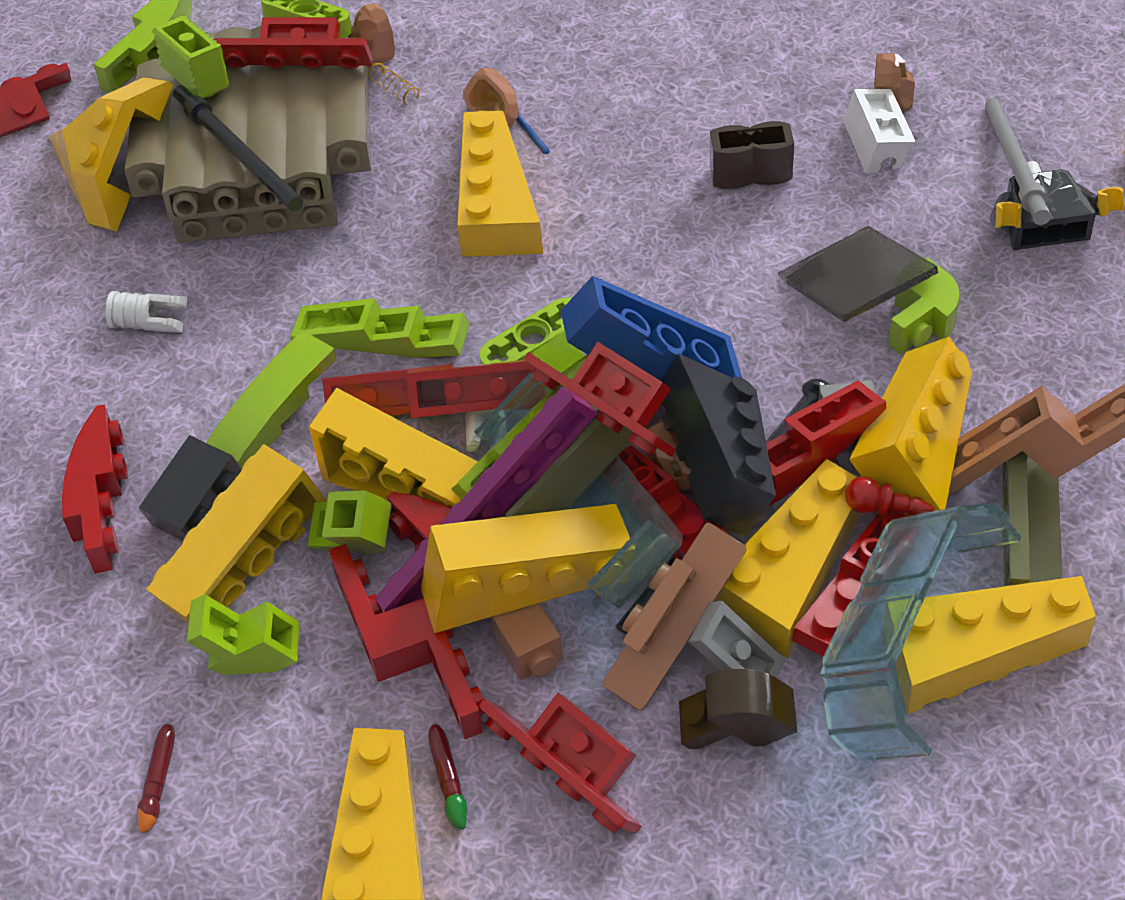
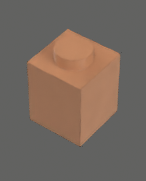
(528, 640)

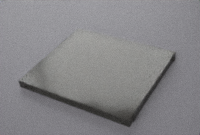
(857, 273)

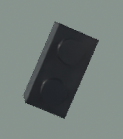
(189, 487)

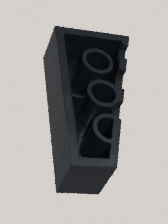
(720, 443)

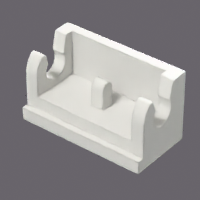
(877, 128)

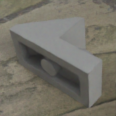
(732, 643)

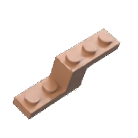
(1044, 432)

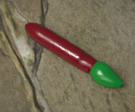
(455, 803)

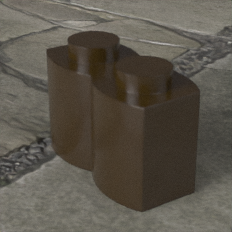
(751, 154)

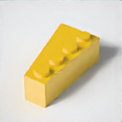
(494, 196)
(919, 431)
(382, 455)
(238, 533)
(792, 557)
(515, 561)
(988, 634)
(376, 823)

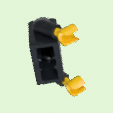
(1069, 204)

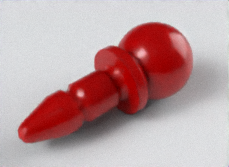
(867, 495)

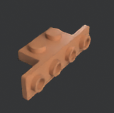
(671, 614)

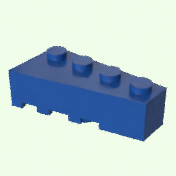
(642, 331)

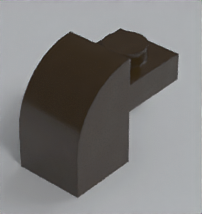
(738, 704)

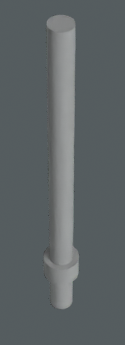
(1031, 193)

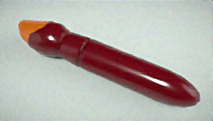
(149, 806)

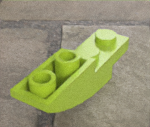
(138, 46)

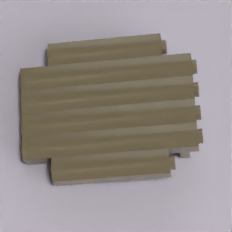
(290, 116)

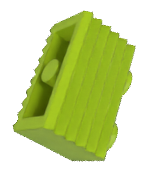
(191, 56)

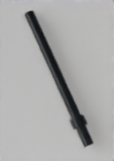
(201, 113)

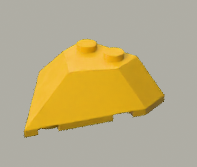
(93, 141)

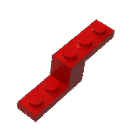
(433, 388)
(406, 640)

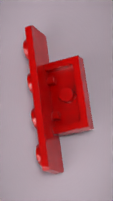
(297, 42)
(21, 99)
(616, 388)
(576, 750)

